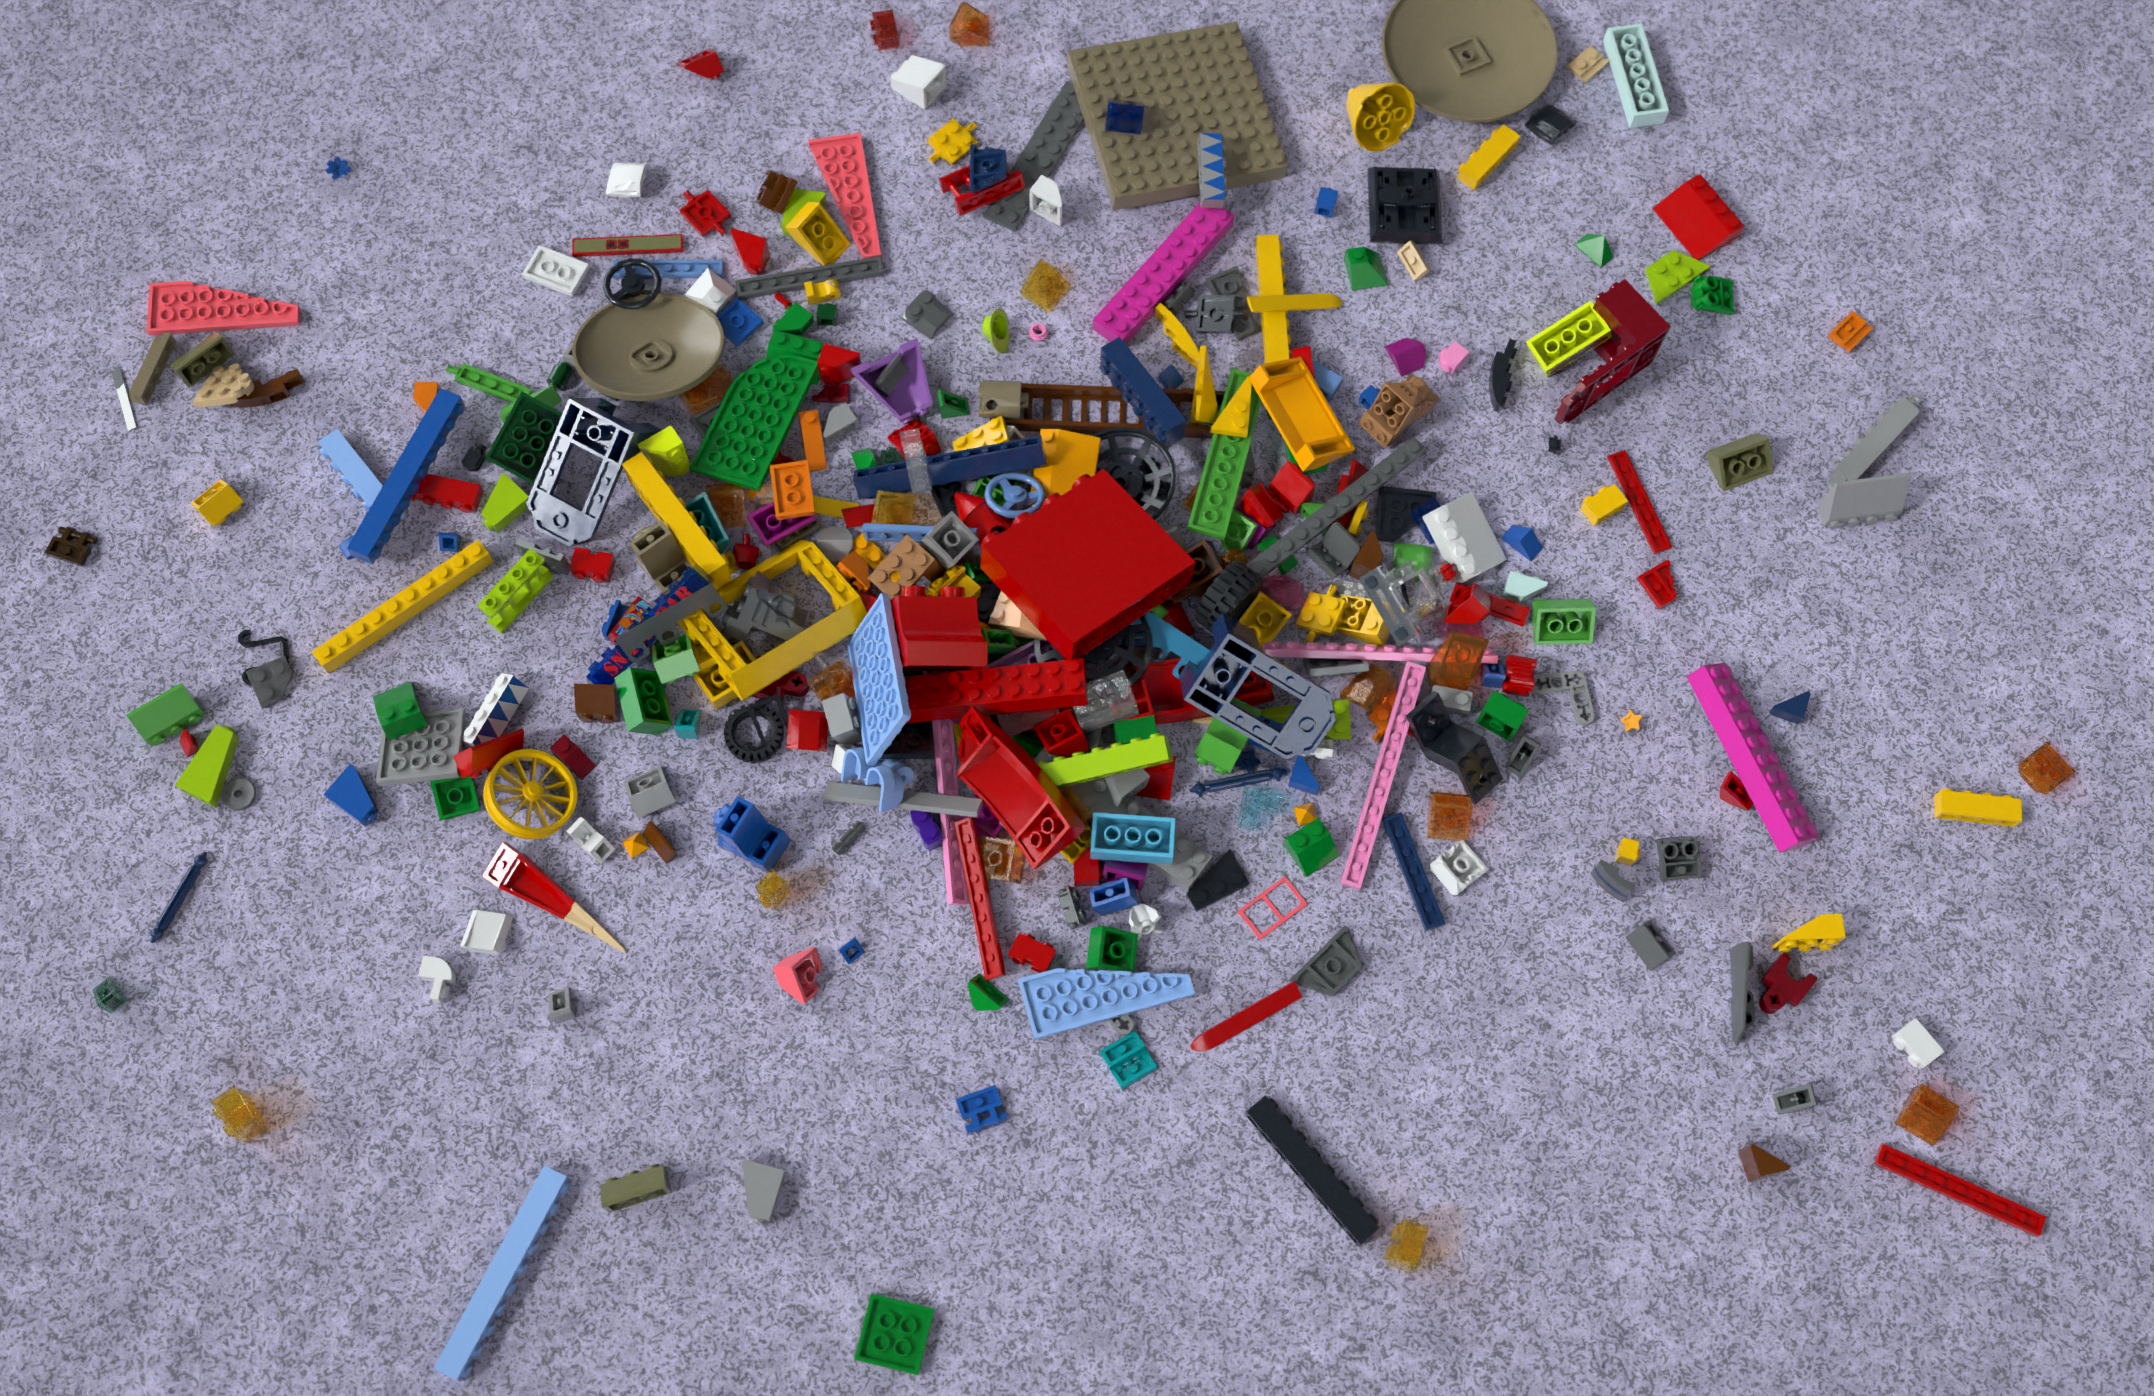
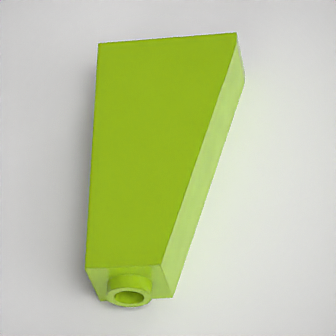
(210, 766)

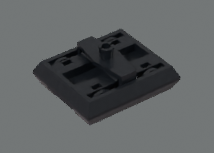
(1406, 204)

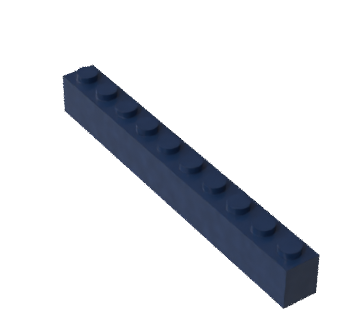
(954, 466)

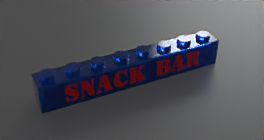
(615, 659)

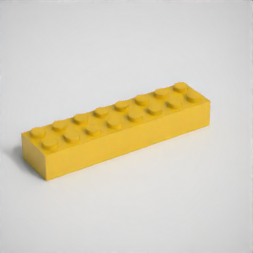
(682, 524)

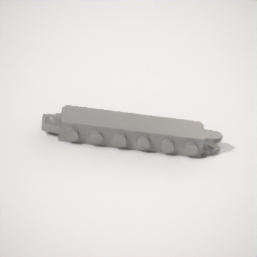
(1876, 441)

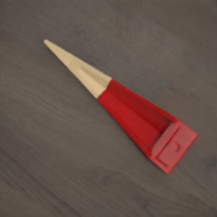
(523, 878)

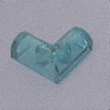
(1256, 801)

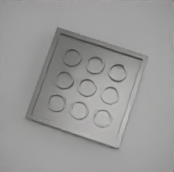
(424, 752)

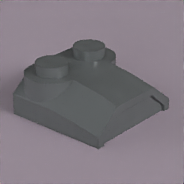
(926, 314)

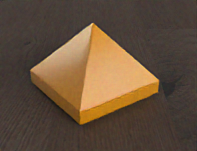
(1305, 813)
(635, 845)

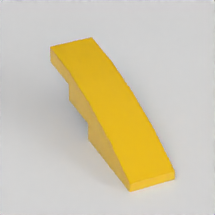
(1180, 338)

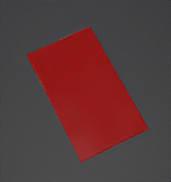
(858, 515)

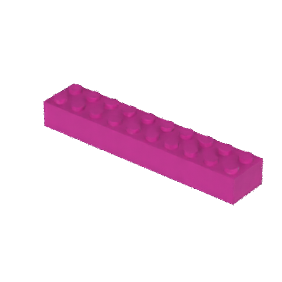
(1162, 273)
(1753, 757)

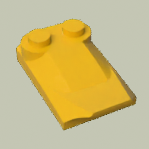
(1265, 618)

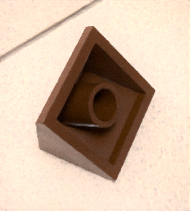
(1760, 1164)

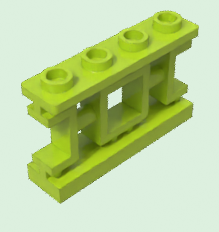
(515, 591)

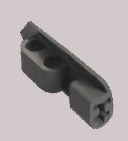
(1742, 999)

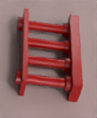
(969, 202)

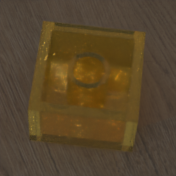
(894, 508)
(238, 1115)
(1406, 1246)

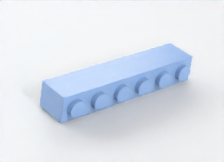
(352, 467)

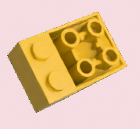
(1362, 621)
(1819, 933)

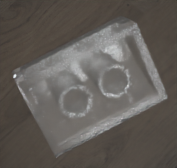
(1108, 701)

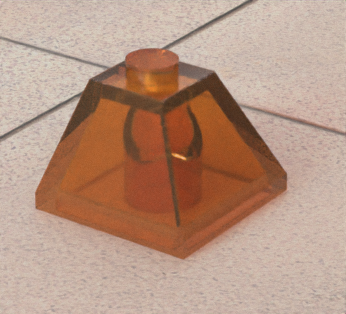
(969, 27)

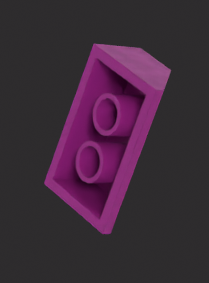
(770, 529)

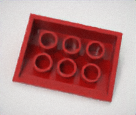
(1699, 218)

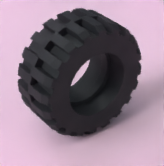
(1229, 593)

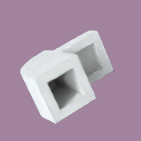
(590, 840)
(440, 973)

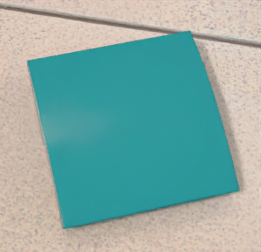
(1122, 1052)

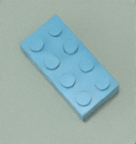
(1132, 838)

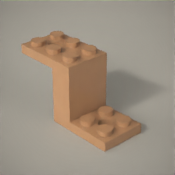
(911, 562)

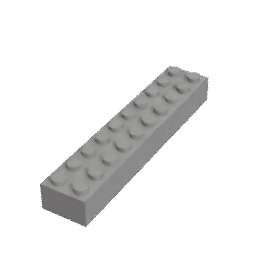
(1188, 858)

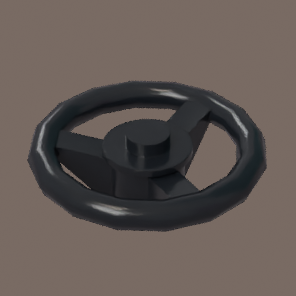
(632, 284)

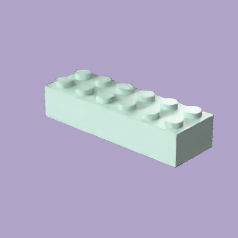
(1635, 75)

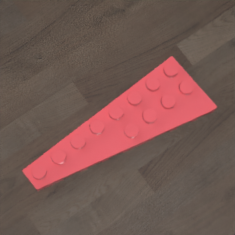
(845, 172)

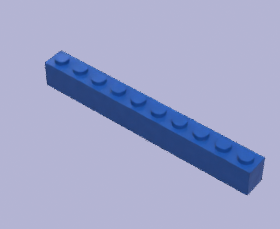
(406, 476)

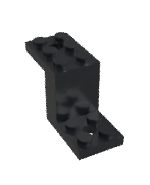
(1454, 747)

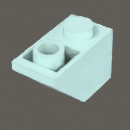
(1522, 587)

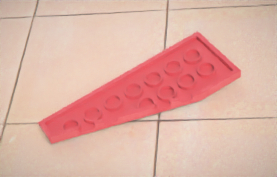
(199, 308)

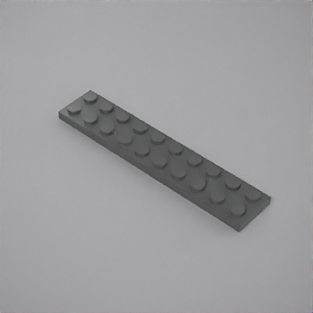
(1039, 156)

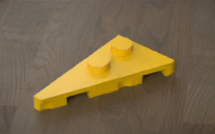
(1235, 416)

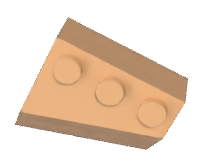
(1009, 617)

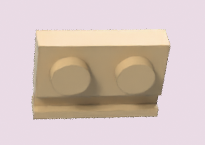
(1587, 64)

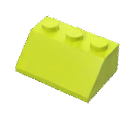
(666, 452)

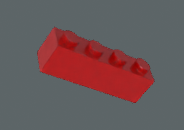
(449, 493)

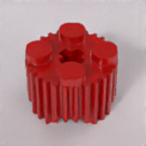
(1519, 675)

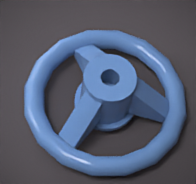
(1015, 496)

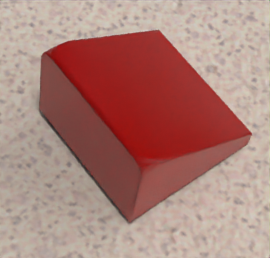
(188, 743)

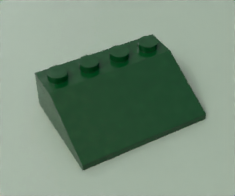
(525, 438)

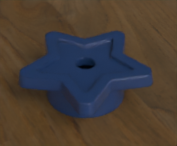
(1248, 765)

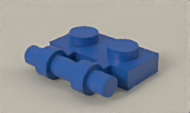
(978, 1103)

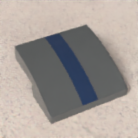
(1606, 876)

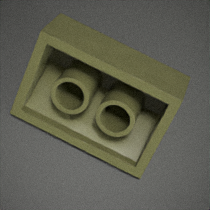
(202, 359)
(1741, 461)
(635, 1188)

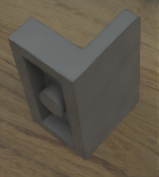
(891, 375)
(1650, 945)

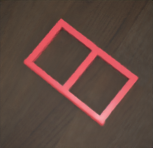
(1281, 919)

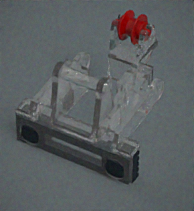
(1384, 592)

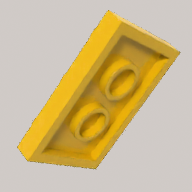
(988, 434)

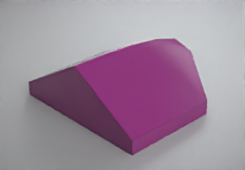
(1407, 355)

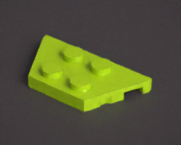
(1672, 274)

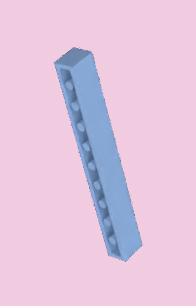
(502, 1273)

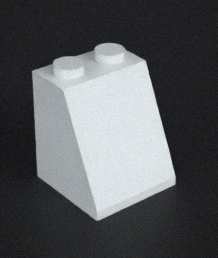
(919, 80)

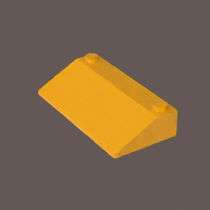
(1301, 413)
(1067, 459)

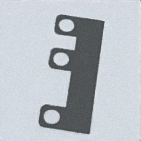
(664, 621)

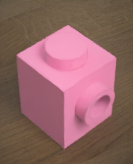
(1452, 357)

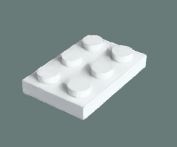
(555, 271)

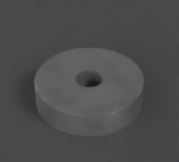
(232, 788)

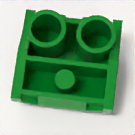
(1712, 295)

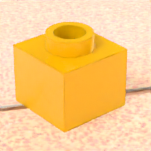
(1628, 851)

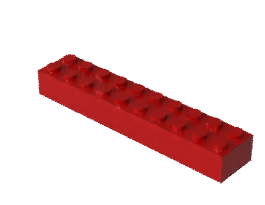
(997, 690)

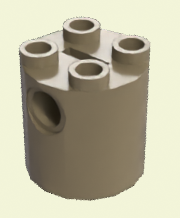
(1001, 399)

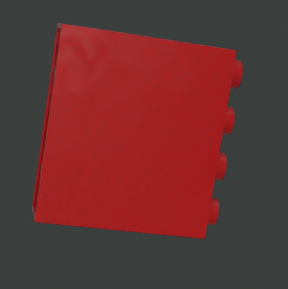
(1086, 564)

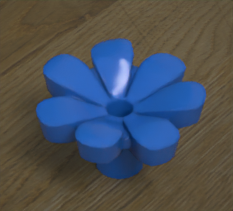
(337, 167)

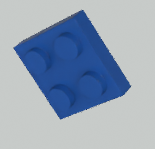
(739, 322)

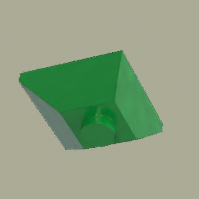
(1364, 268)

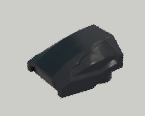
(1550, 124)

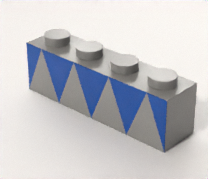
(1211, 170)

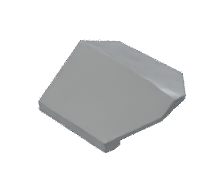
(834, 543)

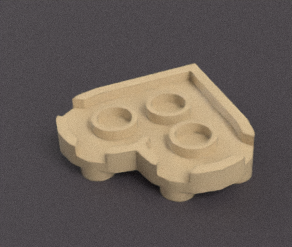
(224, 386)

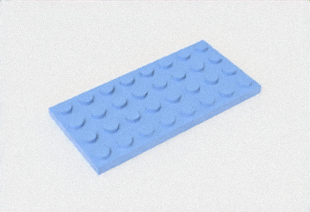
(878, 679)

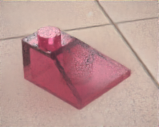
(1284, 591)

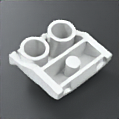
(626, 179)

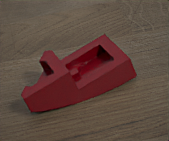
(834, 394)

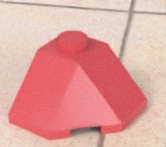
(798, 973)

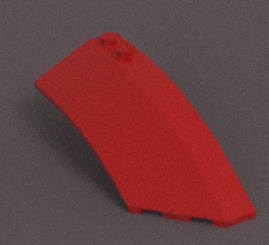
(1015, 789)

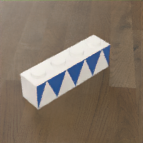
(496, 710)

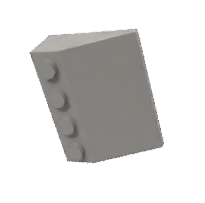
(1864, 500)

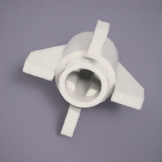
(1144, 920)

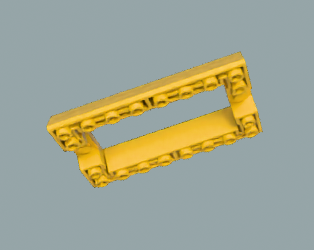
(751, 678)

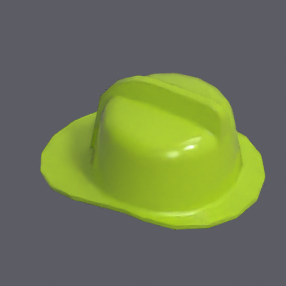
(996, 330)

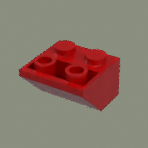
(1292, 487)

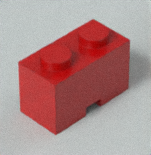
(593, 566)
(1032, 952)

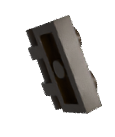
(70, 551)

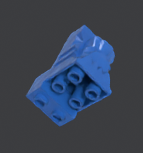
(749, 835)

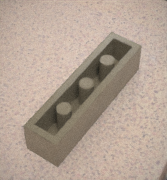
(798, 535)

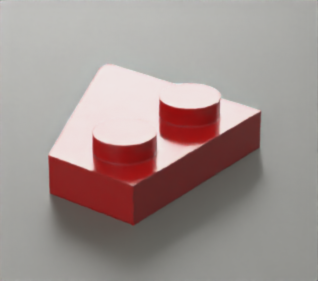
(1659, 584)

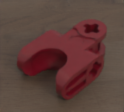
(786, 686)
(1782, 987)

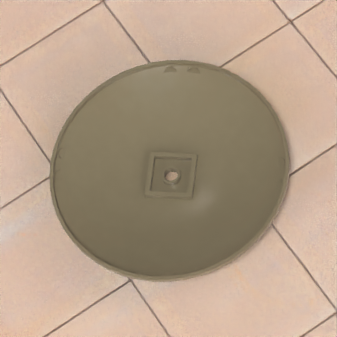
(1508, 46)

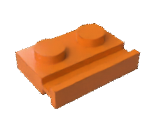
(1850, 332)

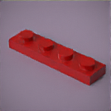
(1500, 607)

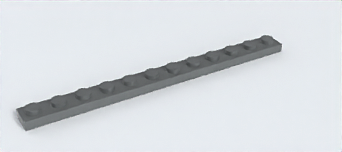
(1337, 507)

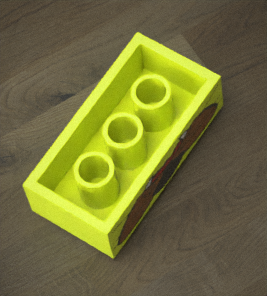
(1568, 339)

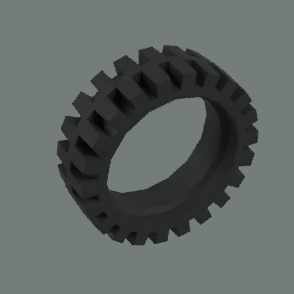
(758, 755)

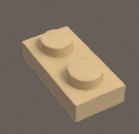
(1413, 261)

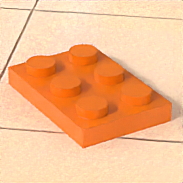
(792, 490)

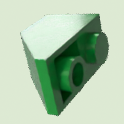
(794, 321)

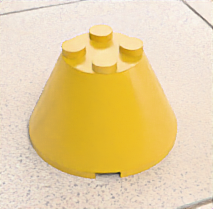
(1379, 114)

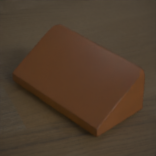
(659, 842)

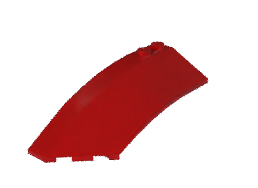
(1161, 694)

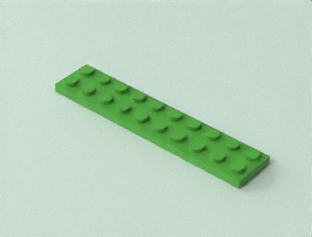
(1223, 469)

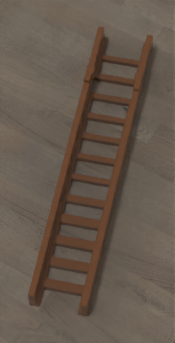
(1095, 393)

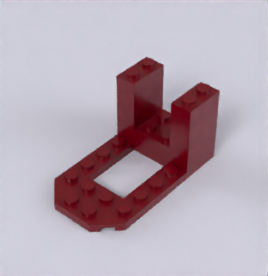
(1633, 346)

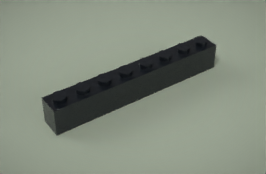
(1312, 1171)

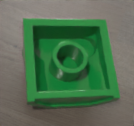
(455, 797)

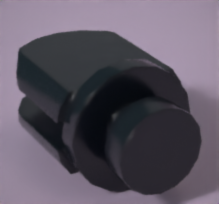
(474, 457)

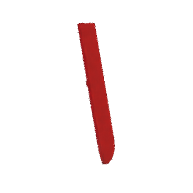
(1246, 1018)

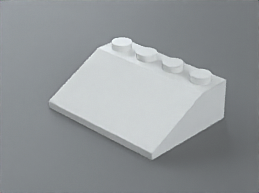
(1464, 537)

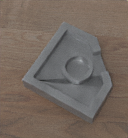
(270, 681)

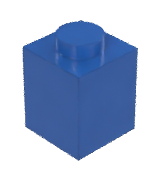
(1326, 202)

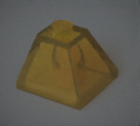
(1044, 286)

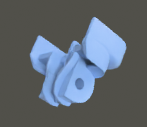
(889, 773)

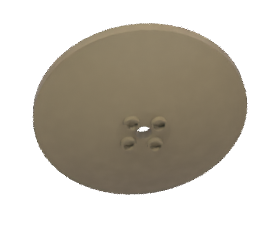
(672, 330)

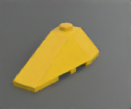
(1204, 400)

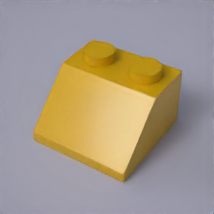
(217, 503)

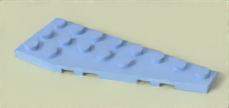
(1077, 998)

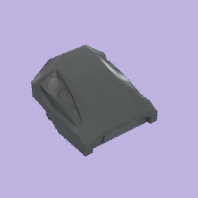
(1679, 858)

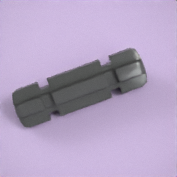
(848, 838)

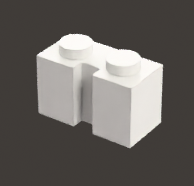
(1917, 1044)

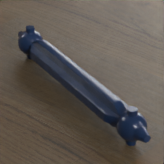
(1238, 781)
(178, 897)

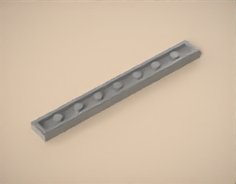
(911, 800)

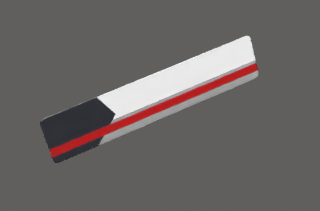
(123, 399)

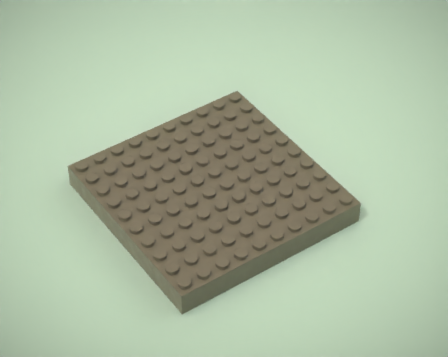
(1188, 87)

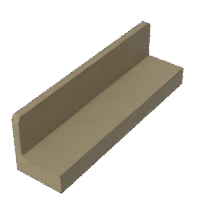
(152, 369)

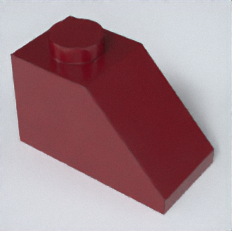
(572, 757)

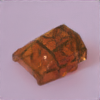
(833, 682)
(1369, 688)
(2044, 769)

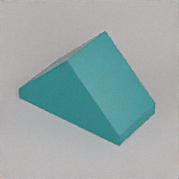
(688, 724)

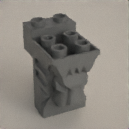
(765, 608)

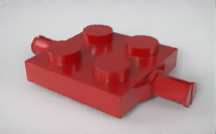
(705, 213)

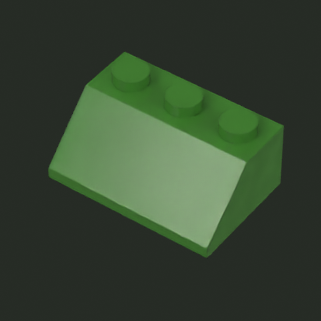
(1563, 621)
(166, 715)

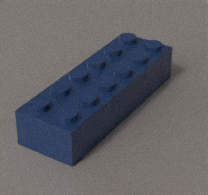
(1142, 392)

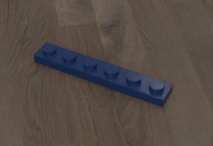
(1413, 872)

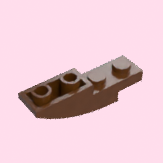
(272, 391)

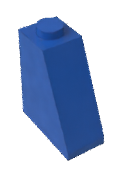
(352, 796)

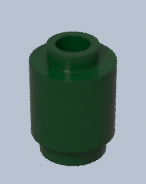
(559, 376)

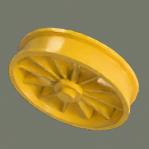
(530, 794)

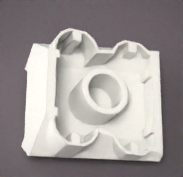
(1458, 867)
(487, 932)

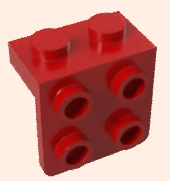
(928, 438)

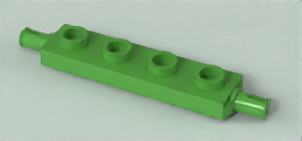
(487, 382)

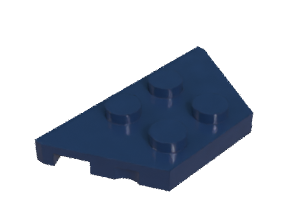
(986, 167)

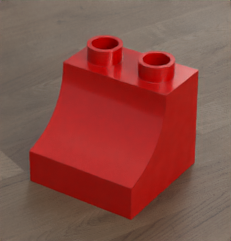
(938, 630)

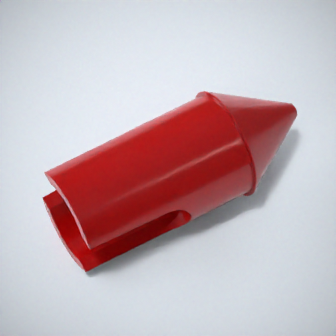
(977, 514)

